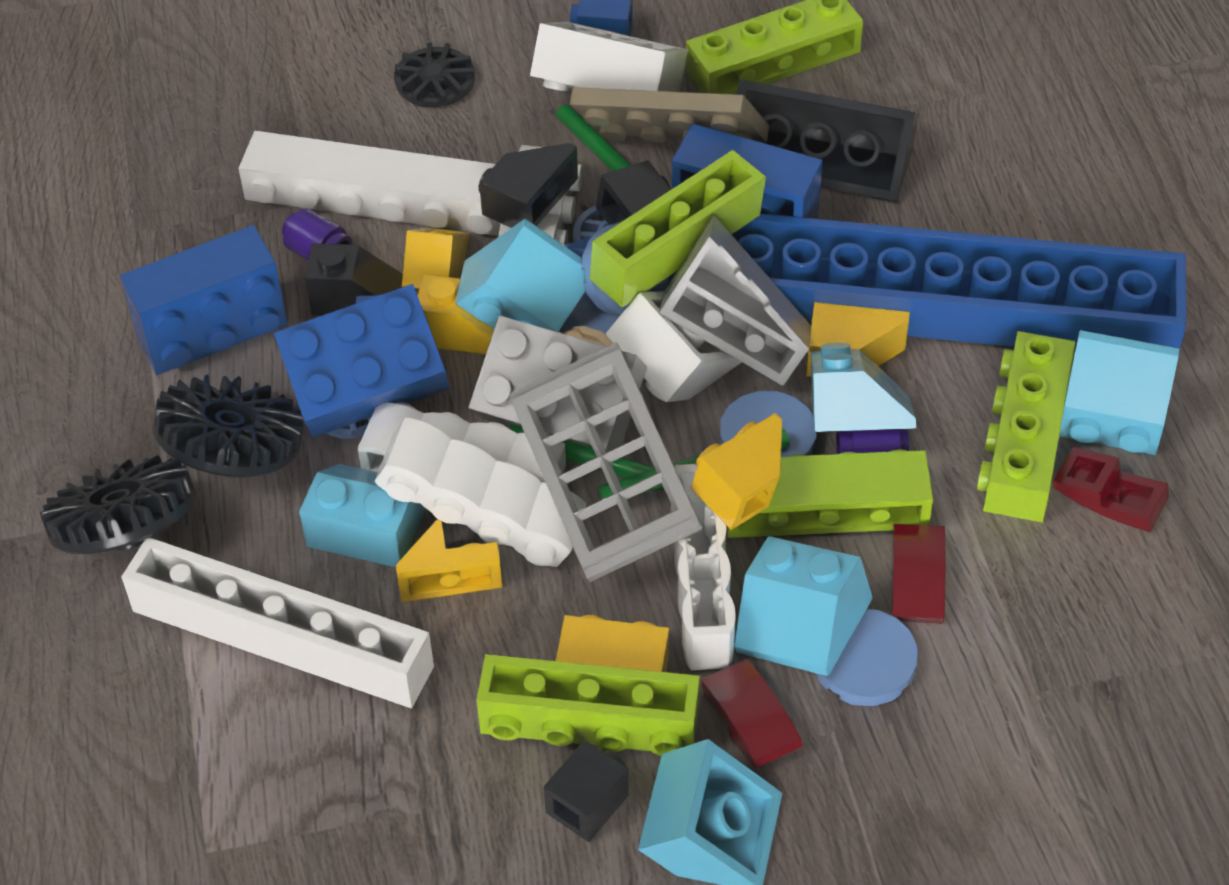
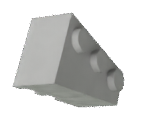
(736, 306)

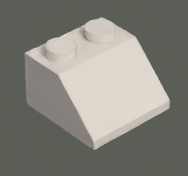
(675, 358)

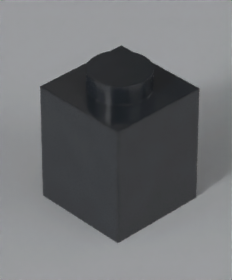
(587, 790)

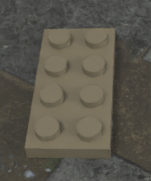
(666, 114)

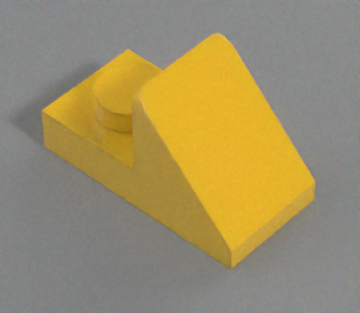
(434, 571)

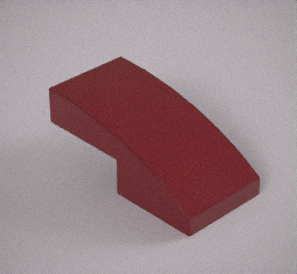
(1100, 486)
(918, 573)
(753, 713)

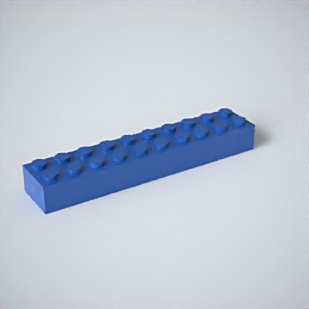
(973, 283)

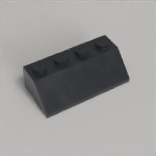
(859, 143)

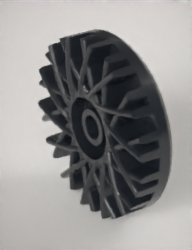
(227, 429)
(118, 509)

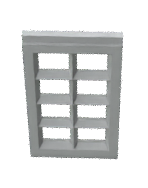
(639, 540)

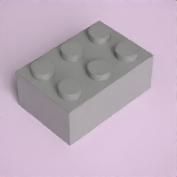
(526, 353)

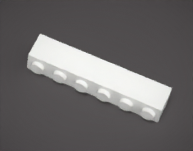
(365, 182)
(279, 622)

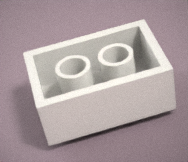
(596, 58)

